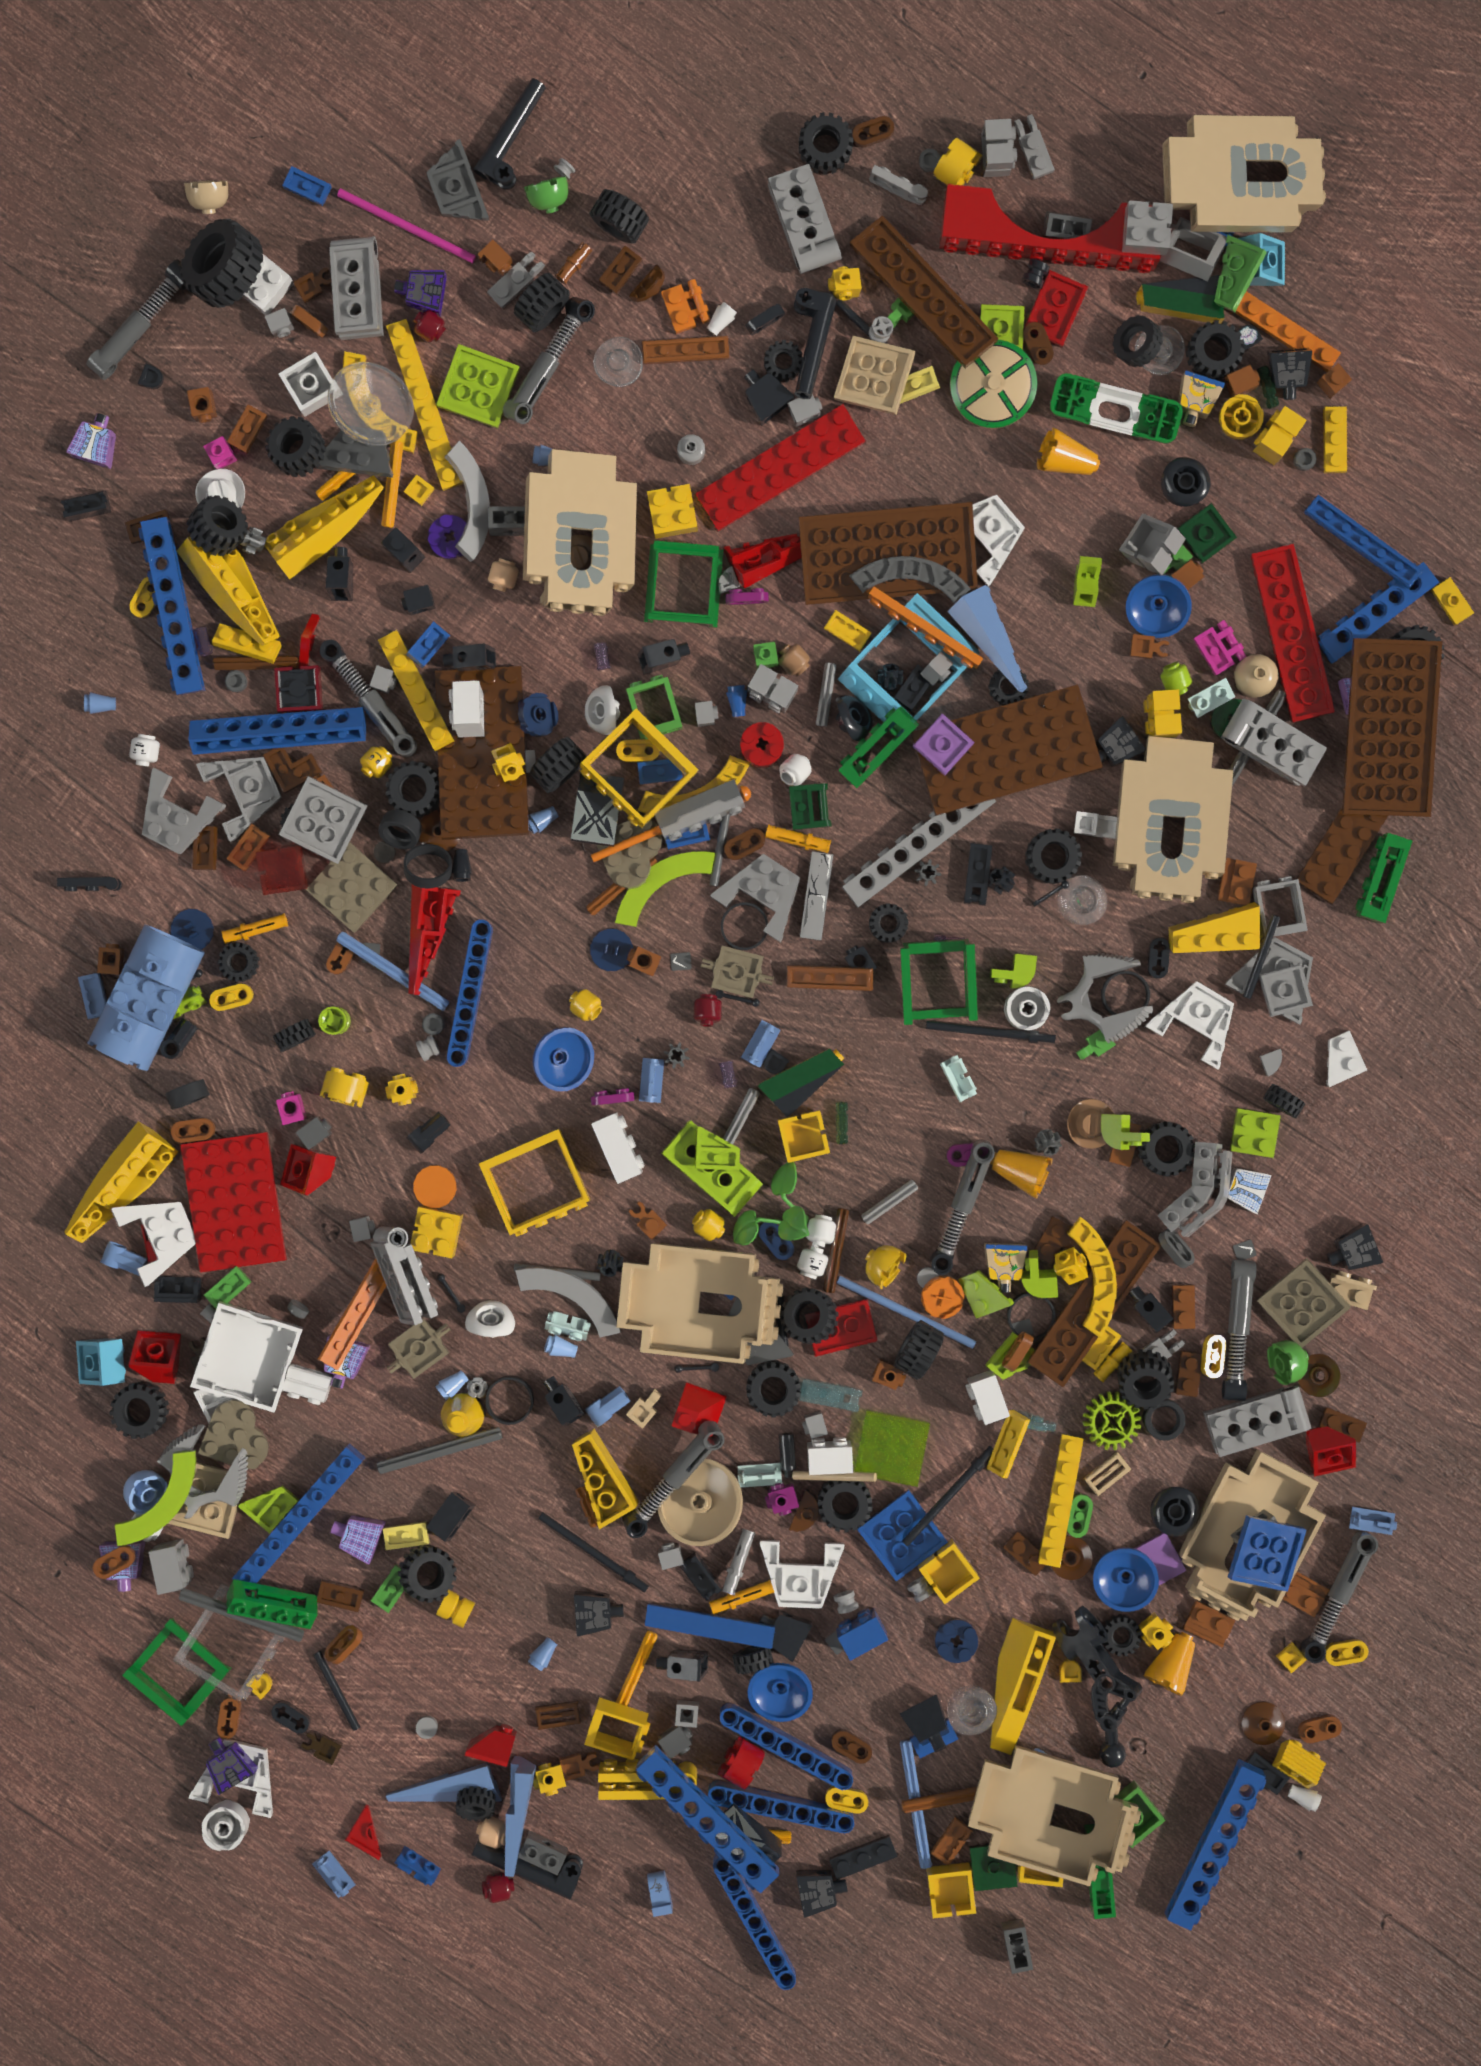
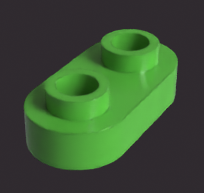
(1080, 1515)

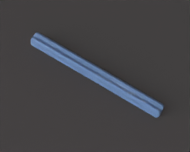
(390, 969)
(913, 1792)

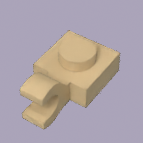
(643, 1410)

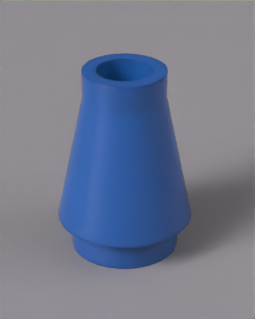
(737, 699)

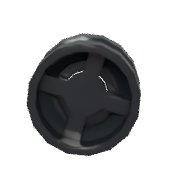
(1035, 274)

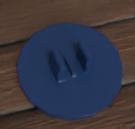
(193, 927)
(610, 949)

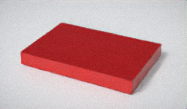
(1057, 306)
(853, 1328)

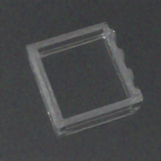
(256, 1672)

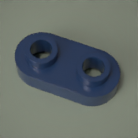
(774, 1241)

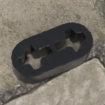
(765, 319)
(1164, 958)
(288, 1721)

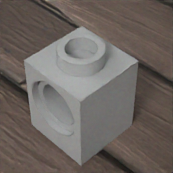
(804, 410)

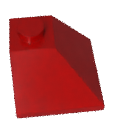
(306, 1169)
(156, 1356)
(697, 1407)
(1330, 1450)
(493, 1745)

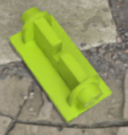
(191, 1001)

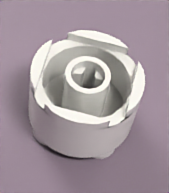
(1038, 1013)
(225, 1813)

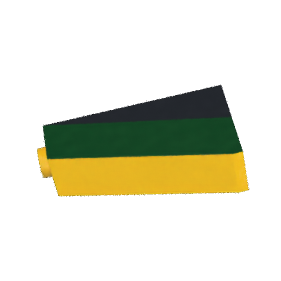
(1182, 299)
(799, 1082)

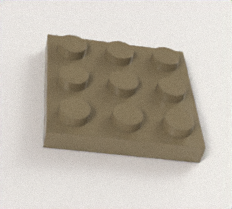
(352, 888)
(1303, 1303)

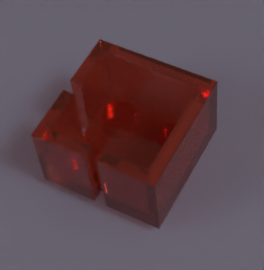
(283, 869)

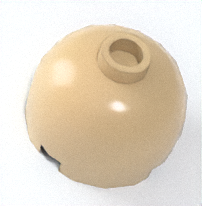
(207, 195)
(1256, 675)

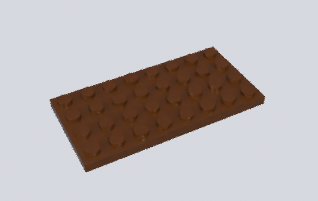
(844, 542)
(1392, 727)
(1015, 750)
(471, 794)

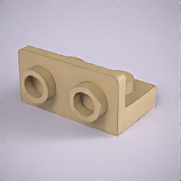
(1355, 1292)

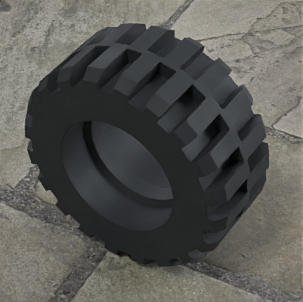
(221, 263)

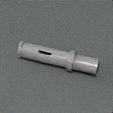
(738, 1562)

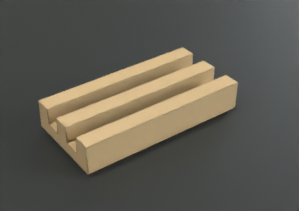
(1100, 1468)

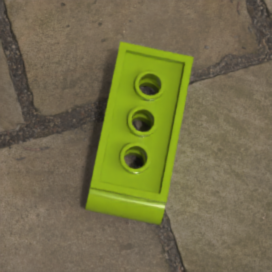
(731, 1196)

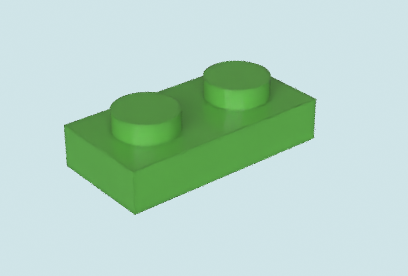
(228, 1287)
(389, 1591)

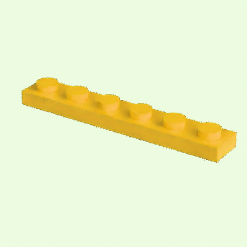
(416, 690)
(1060, 1500)

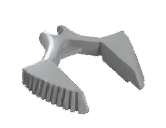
(1114, 1026)
(231, 1486)

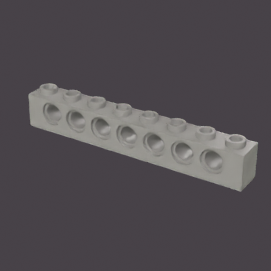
(852, 883)

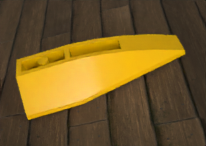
(321, 527)
(232, 588)
(121, 1179)
(1018, 1679)

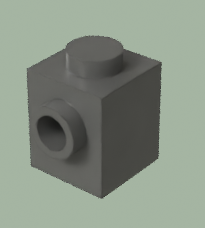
(314, 1132)
(675, 1740)

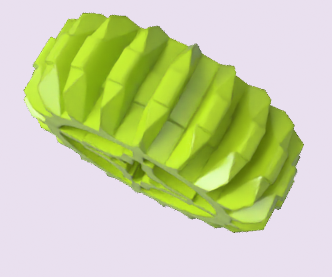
(1104, 1427)

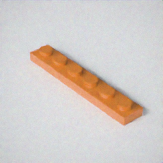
(1286, 331)
(932, 633)
(354, 1318)

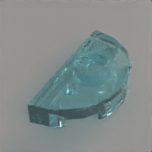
(1037, 1423)

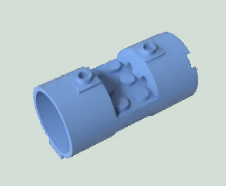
(146, 997)

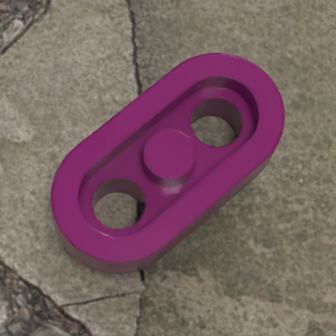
(756, 596)
(621, 1095)
(965, 1149)

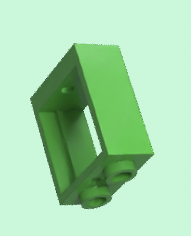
(656, 681)

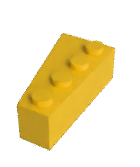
(1219, 932)
(603, 1480)

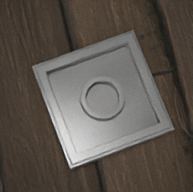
(1285, 990)

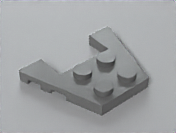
(252, 787)
(170, 823)
(769, 885)
(1278, 957)

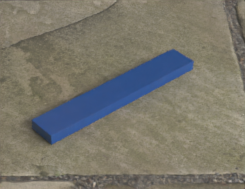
(1363, 541)
(710, 1626)

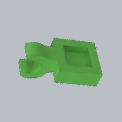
(900, 312)
(1179, 559)
(1096, 1044)

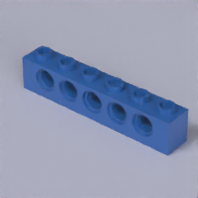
(1335, 650)

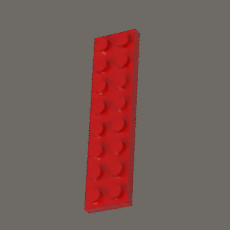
(780, 467)
(1292, 633)

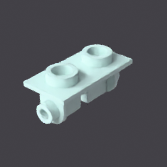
(1211, 698)
(962, 1086)
(574, 1330)
(759, 1474)

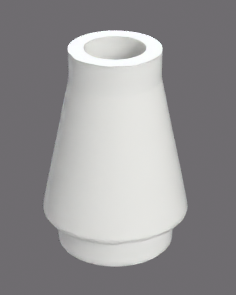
(722, 317)
(1305, 1797)

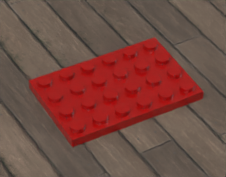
(233, 1202)

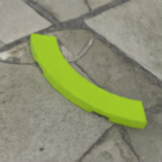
(659, 875)
(167, 1507)

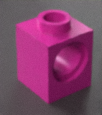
(220, 453)
(287, 1117)

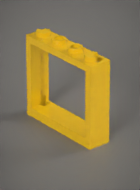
(662, 744)
(541, 1219)

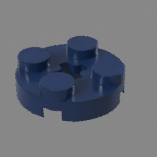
(527, 714)
(946, 1648)

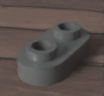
(1176, 1248)

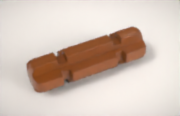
(585, 1502)

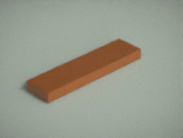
(685, 350)
(830, 977)

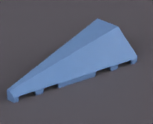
(980, 620)
(445, 1787)
(520, 1790)

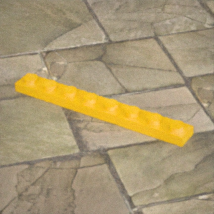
(423, 402)

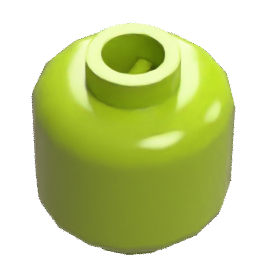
(1176, 677)

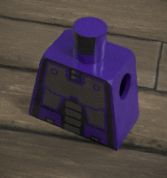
(423, 290)
(228, 1765)

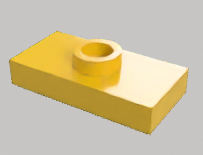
(1452, 601)
(847, 630)
(1101, 1348)

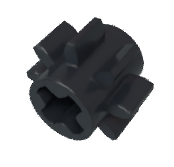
(890, 676)
(1001, 880)
(610, 1263)

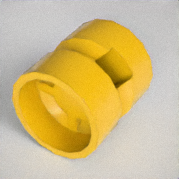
(456, 1609)

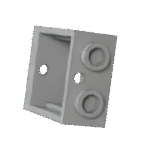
(1189, 263)
(1297, 904)

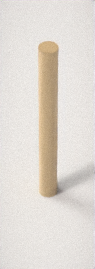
(855, 1476)

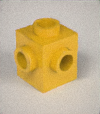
(845, 283)
(508, 763)
(410, 1089)
(1071, 1266)
(1151, 1626)
(556, 1782)

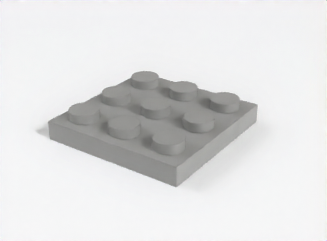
(323, 819)

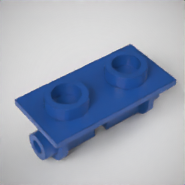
(411, 1861)

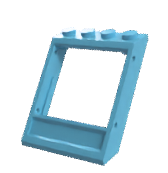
(874, 695)

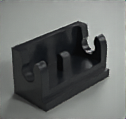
(86, 506)
(178, 1289)
(450, 1516)
(701, 1576)

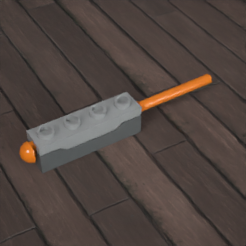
(688, 816)

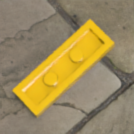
(1335, 439)
(242, 643)
(1008, 1444)

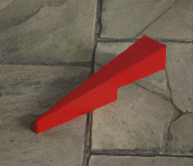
(763, 559)
(428, 917)

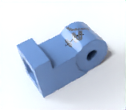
(659, 1893)

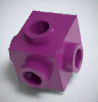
(780, 1490)

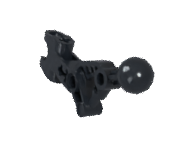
(1088, 1646)

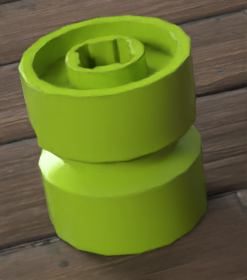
(334, 1020)

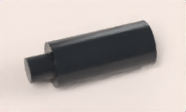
(787, 1453)

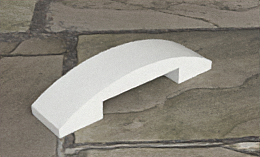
(1095, 825)

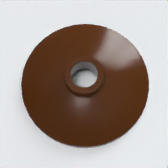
(428, 836)
(1312, 1384)
(1082, 1562)
(1256, 1715)

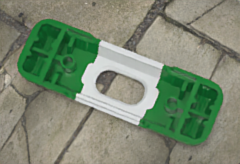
(1149, 418)

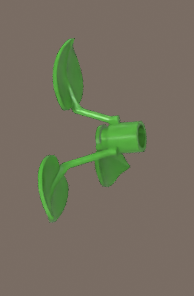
(794, 1219)

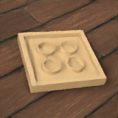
(874, 375)
(214, 1517)

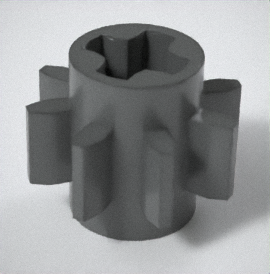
(253, 541)
(932, 869)
(675, 1061)
(1047, 1142)

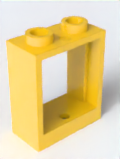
(613, 1744)

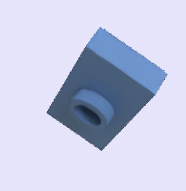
(93, 994)

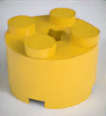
(957, 163)
(344, 1088)

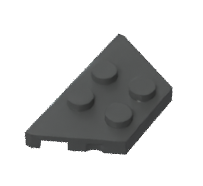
(456, 186)
(355, 457)
(764, 1352)

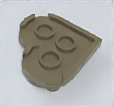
(632, 865)
(230, 1431)

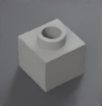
(279, 323)
(937, 669)
(383, 680)
(706, 713)
(362, 1228)
(815, 1425)
(670, 1556)
(686, 1720)

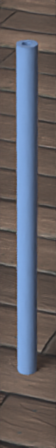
(904, 1311)

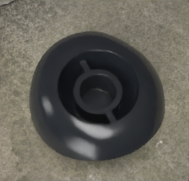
(1185, 482)
(853, 717)
(1175, 1511)

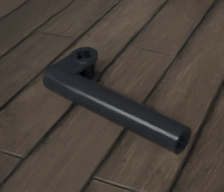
(490, 163)
(821, 309)
(561, 1884)

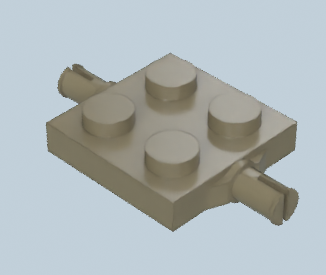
(737, 971)
(418, 1348)

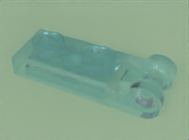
(830, 1395)

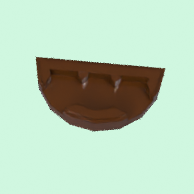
(649, 285)
(805, 1514)

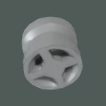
(882, 324)
(428, 1048)
(920, 1589)
(846, 1601)

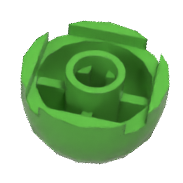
(548, 194)
(1288, 1361)

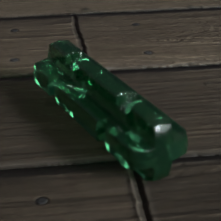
(1268, 387)
(842, 1122)

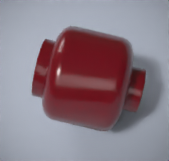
(429, 326)
(707, 1010)
(497, 1887)

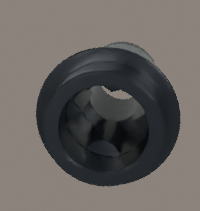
(461, 866)

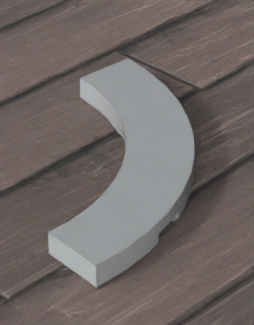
(476, 497)
(574, 1288)

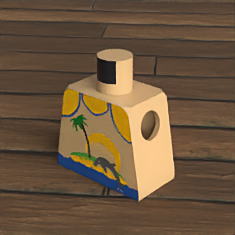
(1197, 396)
(1005, 1263)

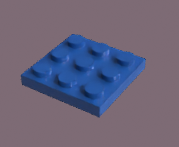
(889, 1527)
(1266, 1553)

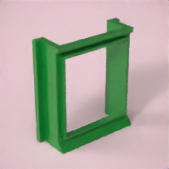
(683, 549)
(941, 946)
(157, 1693)

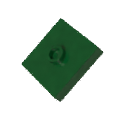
(1206, 533)
(991, 1872)

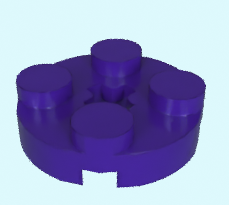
(437, 538)

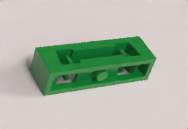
(903, 721)
(1377, 865)
(271, 1604)
(1101, 1890)

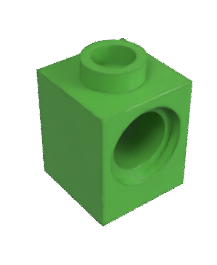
(766, 655)

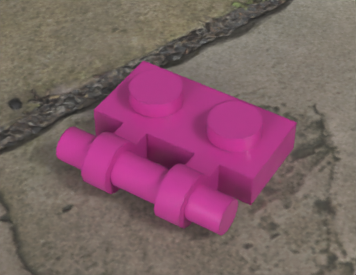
(1215, 652)

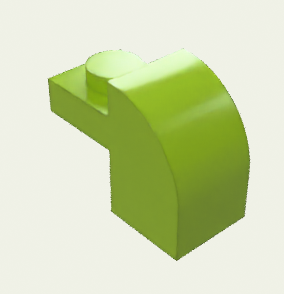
(1086, 581)
(1022, 971)
(1117, 1132)
(1039, 1282)

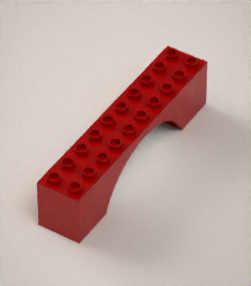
(978, 225)

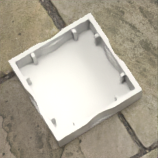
(246, 1356)

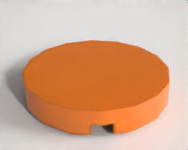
(435, 1186)
(942, 1297)

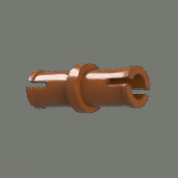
(573, 263)

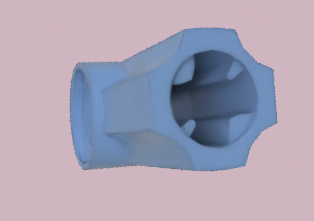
(118, 1257)
(602, 1409)

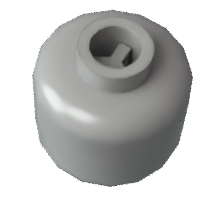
(693, 442)

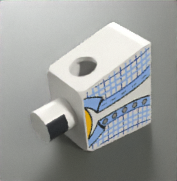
(1248, 1188)

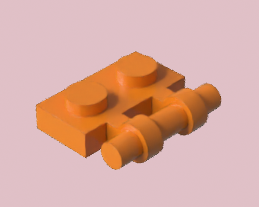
(678, 307)

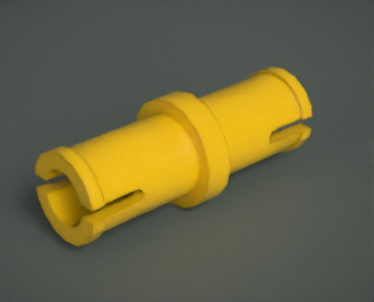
(1112, 1362)

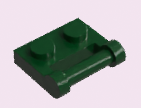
(803, 808)

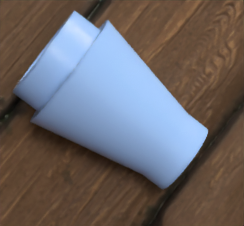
(559, 1347)
(451, 1385)

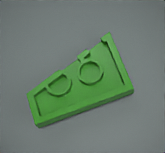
(1238, 271)

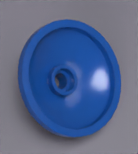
(1158, 619)
(573, 1063)
(1125, 1592)
(777, 1701)

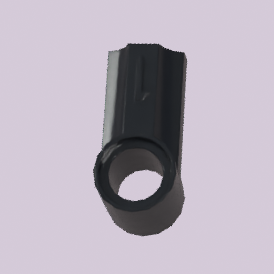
(180, 1037)
(425, 1135)

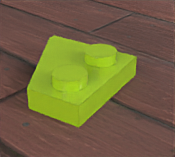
(715, 1152)
(983, 1294)
(996, 1360)
(269, 1507)

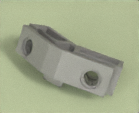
(1204, 1182)

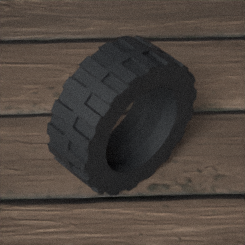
(1127, 331)

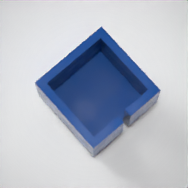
(862, 1633)

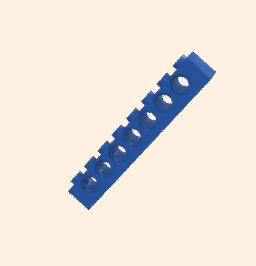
(162, 528)
(277, 730)
(300, 1515)
(1241, 1775)
(756, 1879)

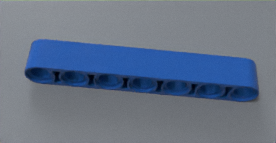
(476, 984)
(792, 1755)
(788, 1814)
(759, 1929)

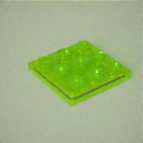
(892, 1447)

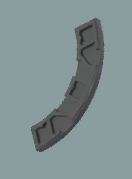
(910, 568)

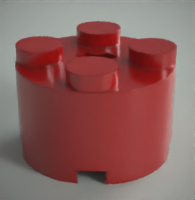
(767, 733)
(741, 1763)

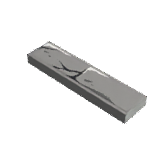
(816, 896)

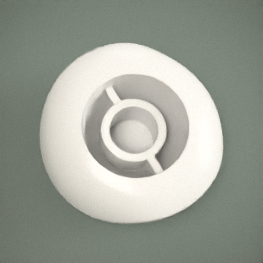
(222, 483)
(602, 710)
(490, 1319)

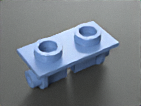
(760, 1043)
(651, 1080)
(1372, 1520)
(334, 1874)

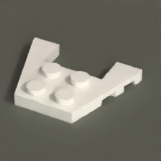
(998, 533)
(1201, 1011)
(167, 1232)
(801, 1583)
(257, 1782)

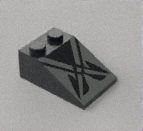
(594, 813)
(761, 1836)

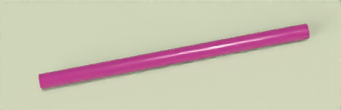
(407, 226)

